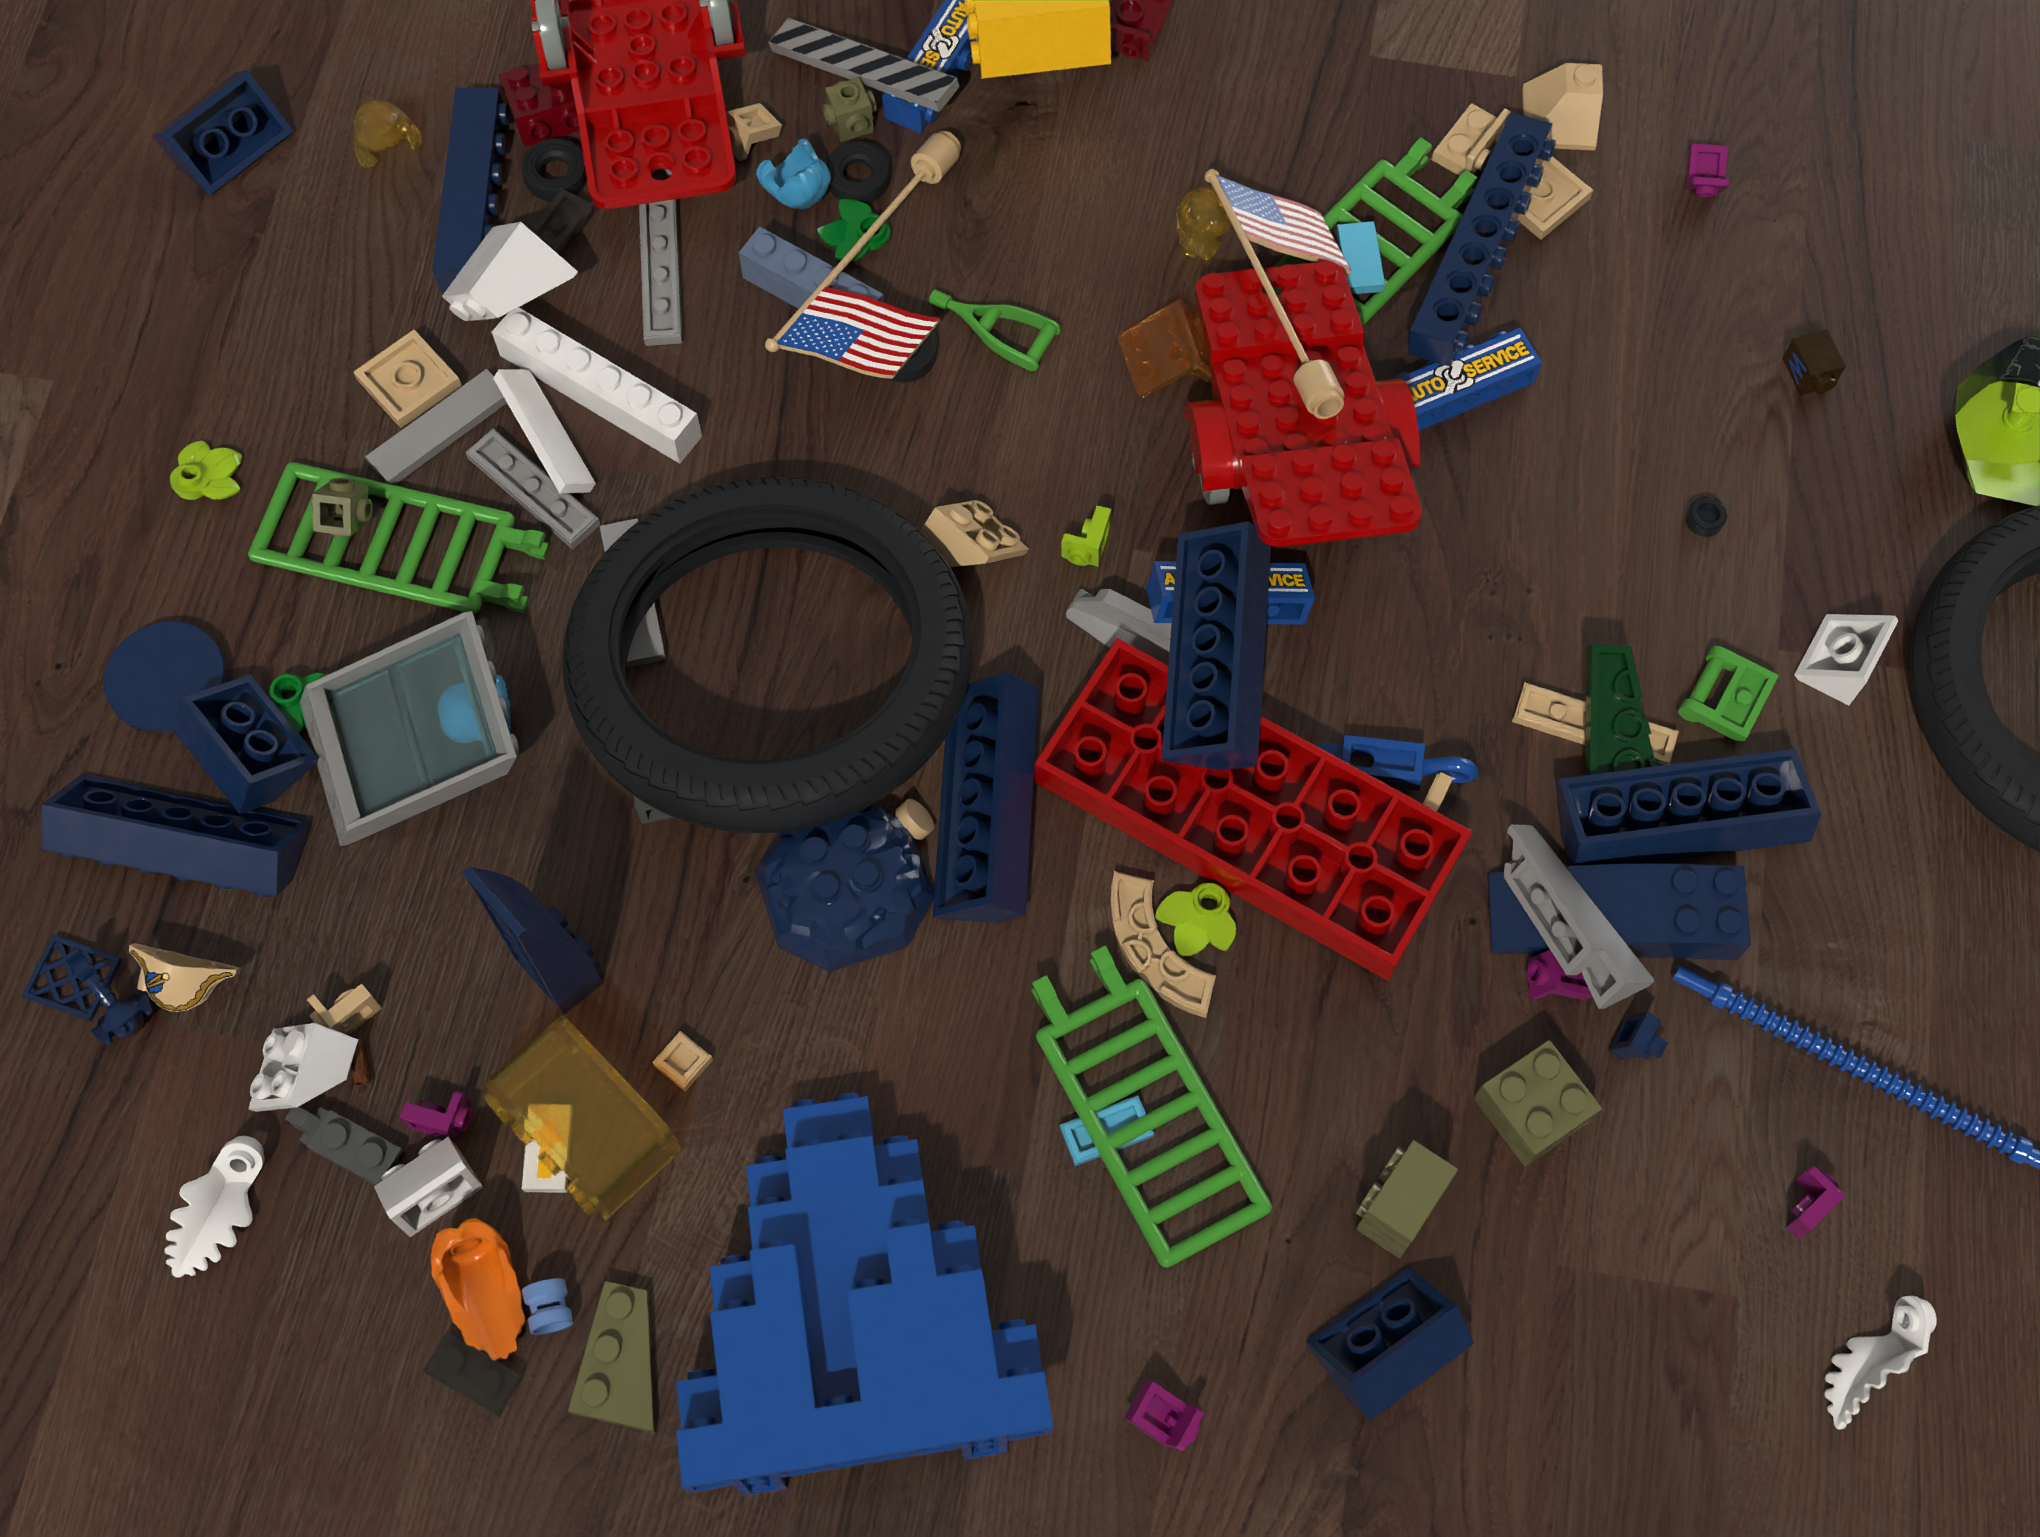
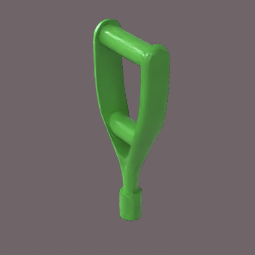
(990, 315)

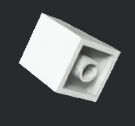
(506, 273)

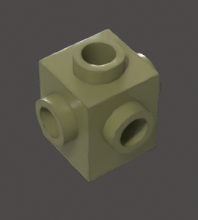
(849, 109)
(341, 507)

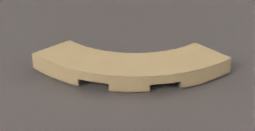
(1148, 953)

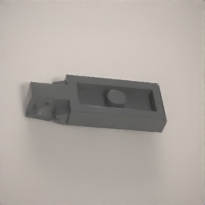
(345, 1143)

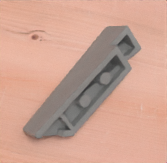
(1116, 616)
(1571, 921)

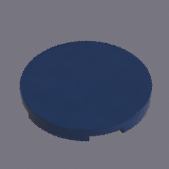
(159, 668)

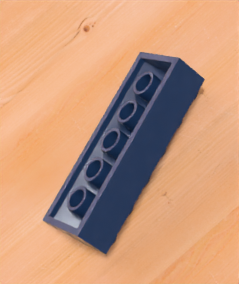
(1217, 648)
(987, 803)
(1687, 809)
(174, 834)

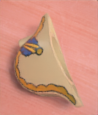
(176, 979)

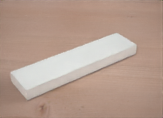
(544, 431)

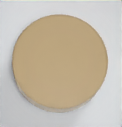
(915, 819)

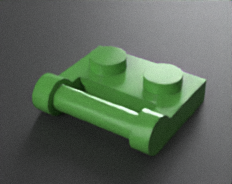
(1741, 699)

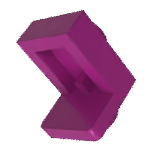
(1706, 169)
(1164, 1416)

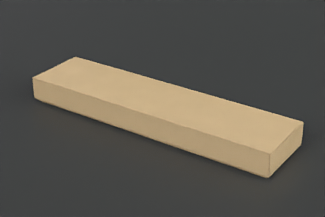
(1566, 718)

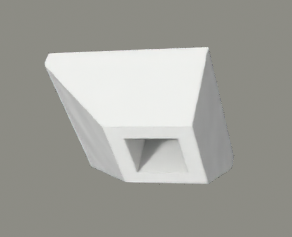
(300, 1066)

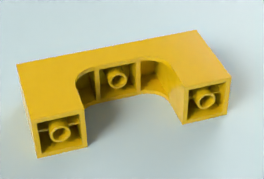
(1037, 35)

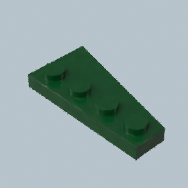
(1614, 714)

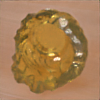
(381, 126)
(1201, 221)

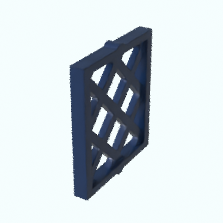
(43, 967)

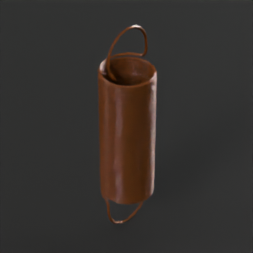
(360, 1066)

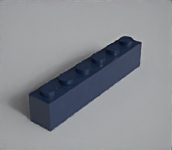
(470, 179)

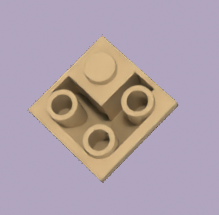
(971, 534)

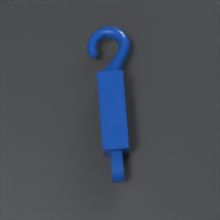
(1401, 762)

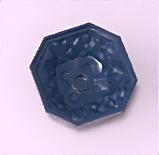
(845, 889)

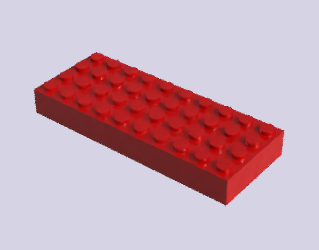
(1286, 835)

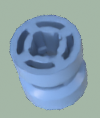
(547, 1306)

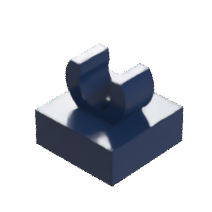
(1638, 1038)

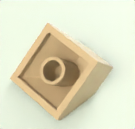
(1569, 100)

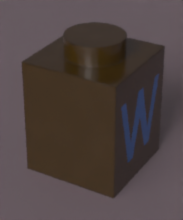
(1814, 362)

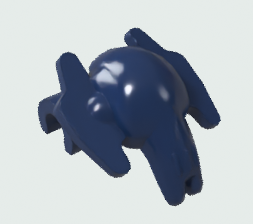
(122, 1017)

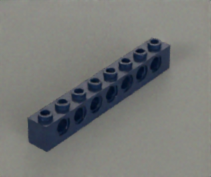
(1481, 240)

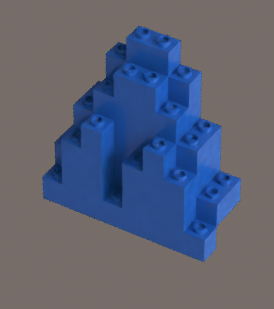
(851, 1322)

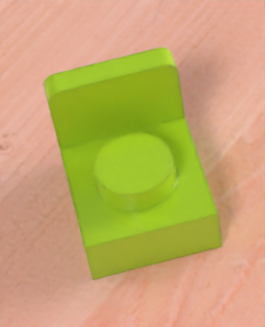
(1091, 544)

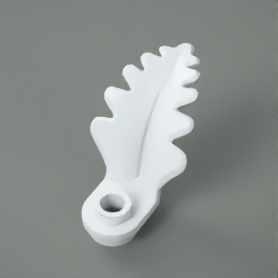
(214, 1207)
(1878, 1356)

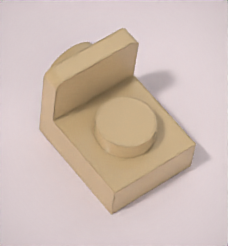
(750, 126)
(348, 1012)

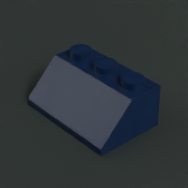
(223, 132)
(243, 742)
(1390, 1342)

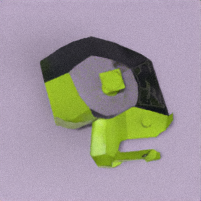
(2000, 423)

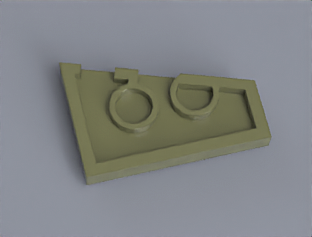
(616, 1365)

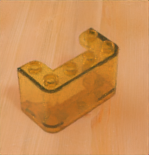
(581, 1118)

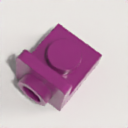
(1548, 977)
(432, 1120)
(1817, 1204)

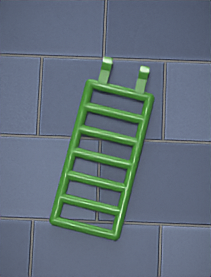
(1401, 177)
(482, 590)
(1108, 1143)

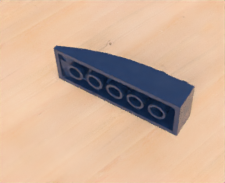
(1653, 908)
(537, 938)

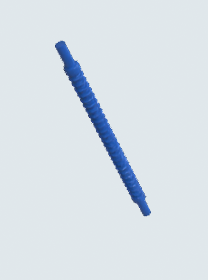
(1722, 995)

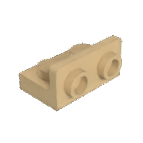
(1470, 140)

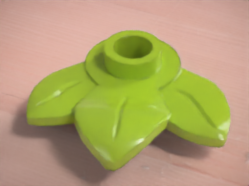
(205, 472)
(1196, 924)

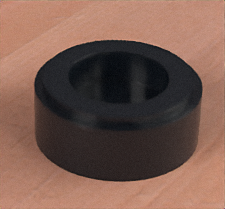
(1706, 516)

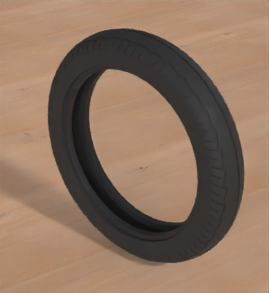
(1950, 679)
(789, 790)

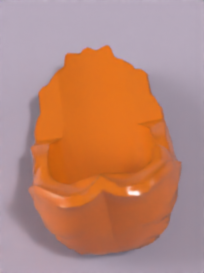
(479, 1286)

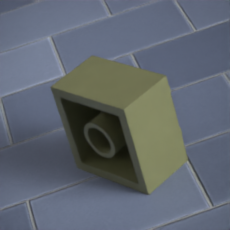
(1537, 1103)
(1410, 1192)

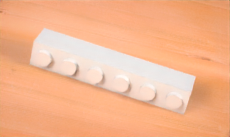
(598, 384)

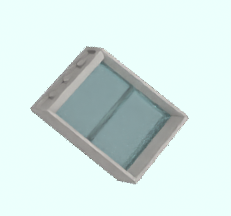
(408, 728)

